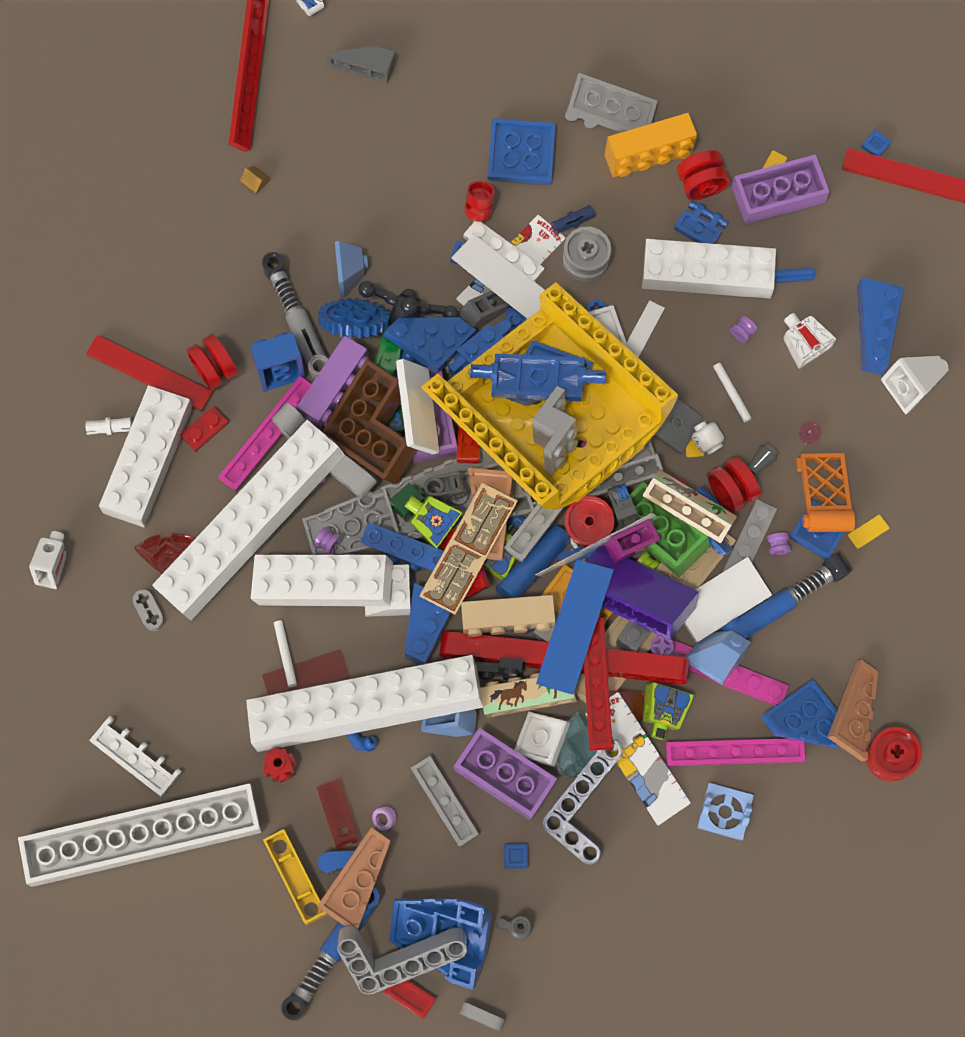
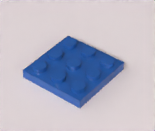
(521, 151)

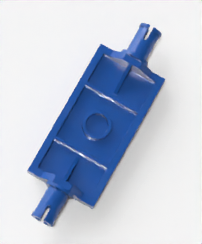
(537, 376)

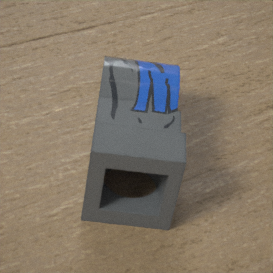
(622, 505)

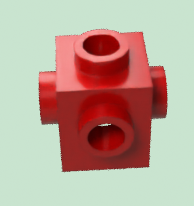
(280, 773)

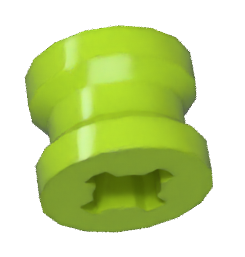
(647, 561)

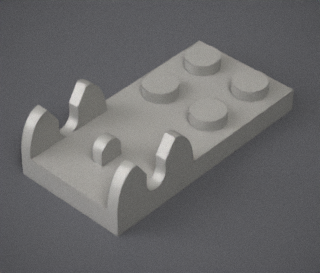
(608, 105)

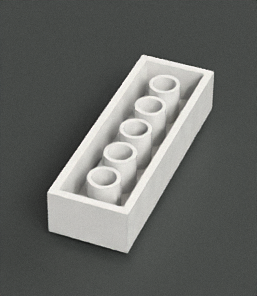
(708, 268)
(146, 456)
(322, 580)

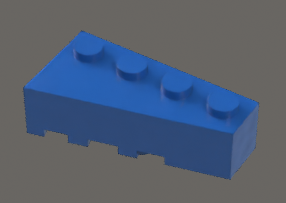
(878, 318)

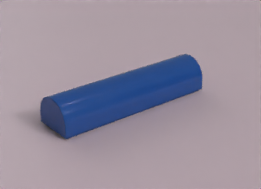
(538, 560)

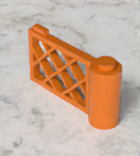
(831, 517)

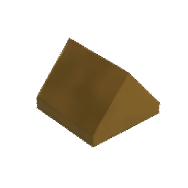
(254, 179)

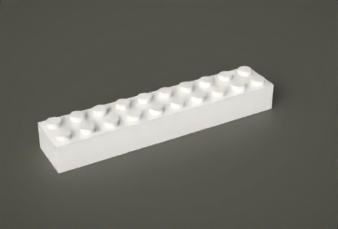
(248, 520)
(364, 703)
(139, 835)

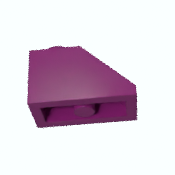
(631, 541)

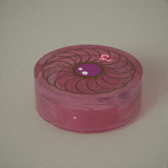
(810, 433)

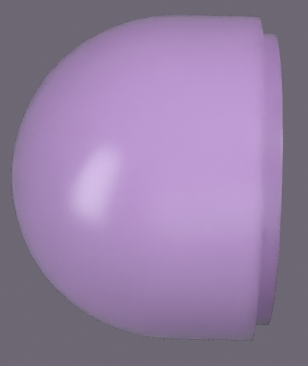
(390, 814)

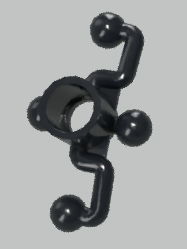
(405, 304)

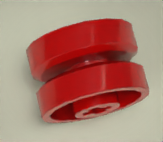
(703, 175)
(211, 362)
(733, 484)
(589, 508)
(903, 745)

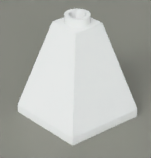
(913, 378)

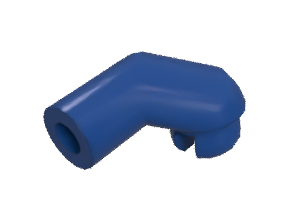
(362, 743)

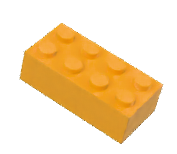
(650, 145)

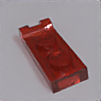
(337, 813)

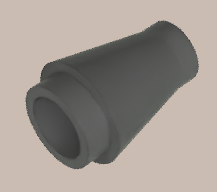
(763, 458)

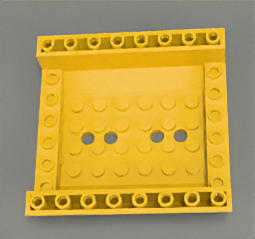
(611, 419)

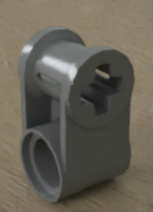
(447, 487)

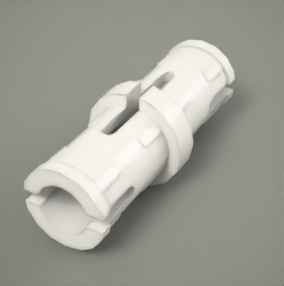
(108, 426)

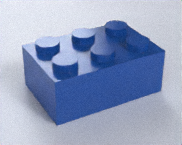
(277, 361)

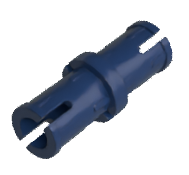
(573, 219)

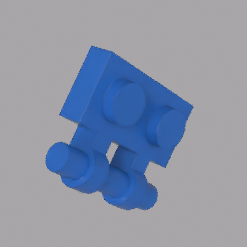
(698, 229)

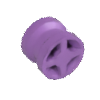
(743, 329)
(327, 541)
(779, 544)
(662, 644)

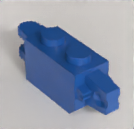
(478, 345)

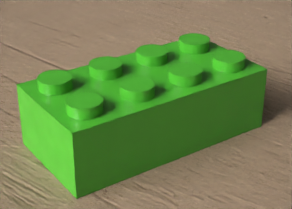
(679, 542)

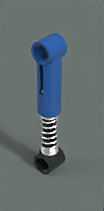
(785, 600)
(328, 956)

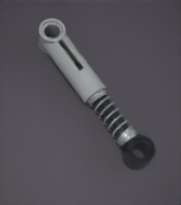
(295, 316)

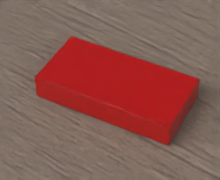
(411, 997)

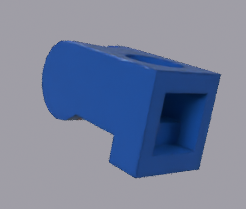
(333, 861)

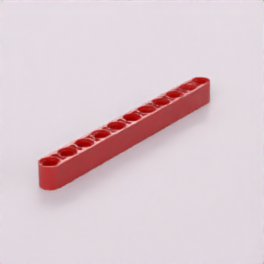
(619, 662)

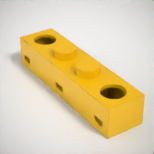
(294, 876)

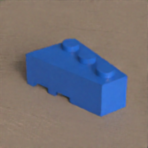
(424, 628)

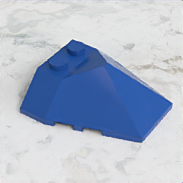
(423, 918)

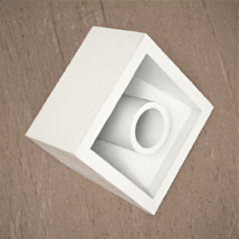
(399, 595)

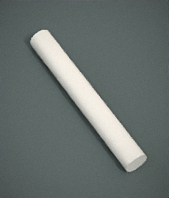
(732, 392)
(285, 654)

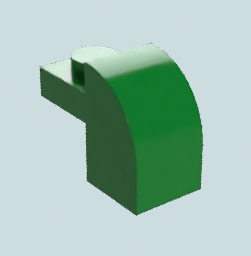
(388, 355)

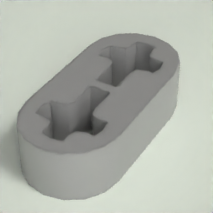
(143, 613)
(481, 1016)

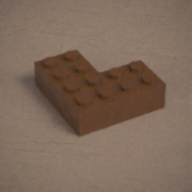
(362, 427)

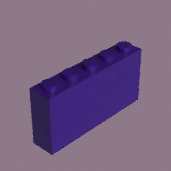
(645, 595)

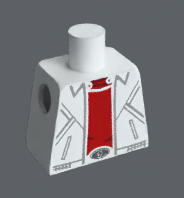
(806, 339)
(48, 561)

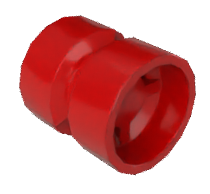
(479, 201)

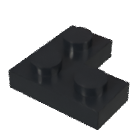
(505, 668)

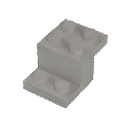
(555, 431)

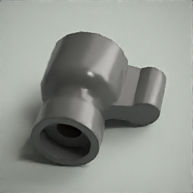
(518, 927)

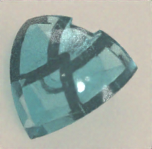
(575, 749)

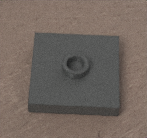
(678, 427)

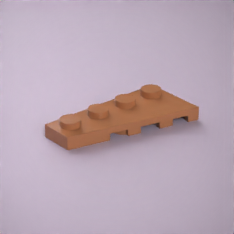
(502, 482)
(854, 713)
(353, 886)

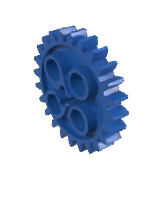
(353, 318)

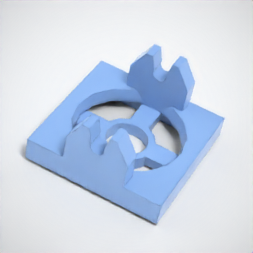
(745, 800)

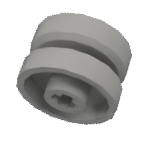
(586, 254)

